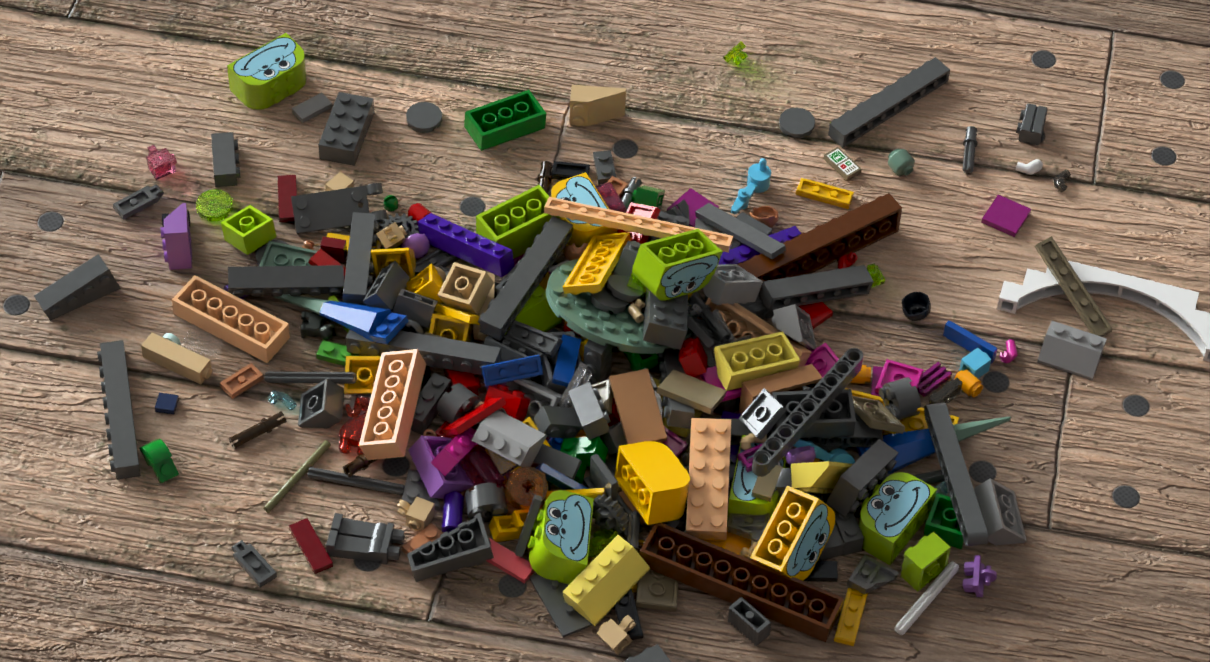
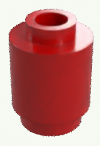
(418, 211)

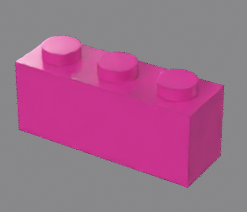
(454, 451)

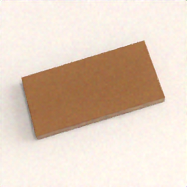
(637, 407)

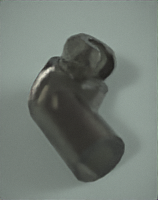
(1059, 180)

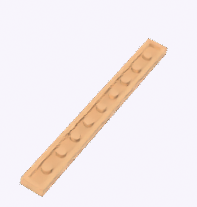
(627, 221)

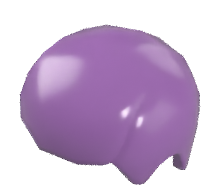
(418, 243)
(800, 455)

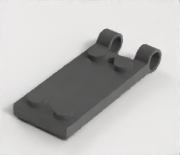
(333, 208)

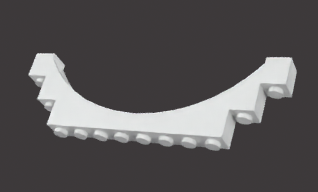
(1169, 301)

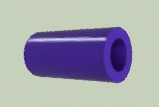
(452, 511)

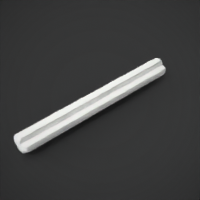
(926, 598)

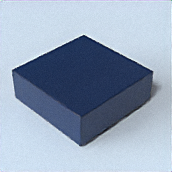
(166, 403)

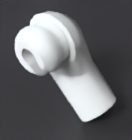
(1030, 168)

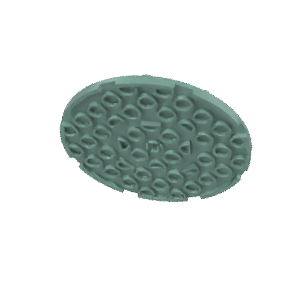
(595, 324)

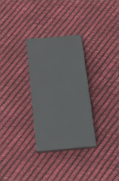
(564, 616)

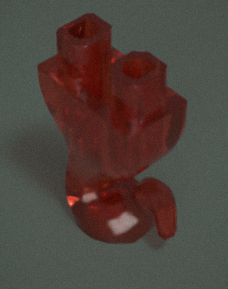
(352, 430)

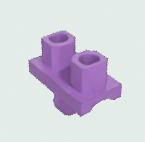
(981, 575)

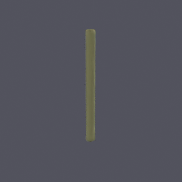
(297, 476)

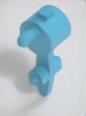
(758, 181)
(835, 455)

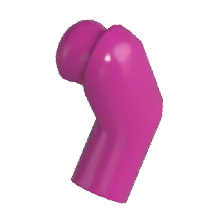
(1011, 352)

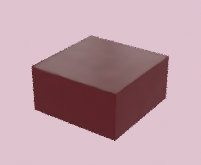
(335, 248)

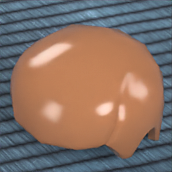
(765, 215)
(572, 252)

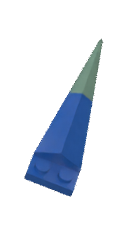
(370, 322)
(918, 443)

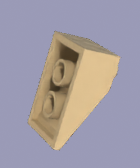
(596, 104)

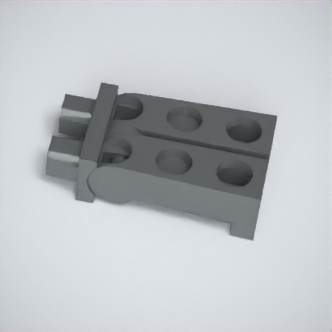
(363, 540)

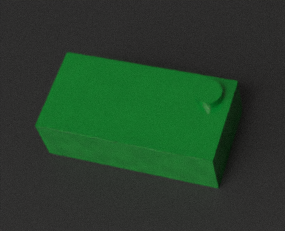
(505, 120)

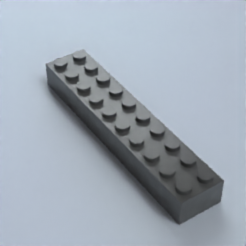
(666, 320)

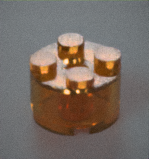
(527, 476)

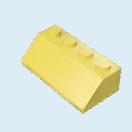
(754, 359)
(817, 476)
(605, 580)

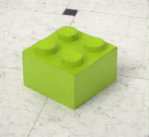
(248, 229)
(925, 561)

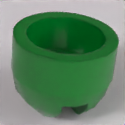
(390, 203)

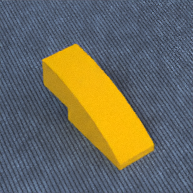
(508, 527)

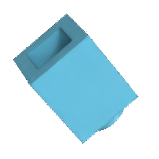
(976, 362)

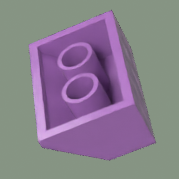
(177, 239)
(437, 484)

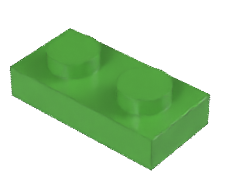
(333, 353)

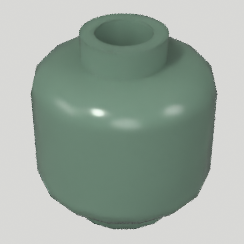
(901, 162)

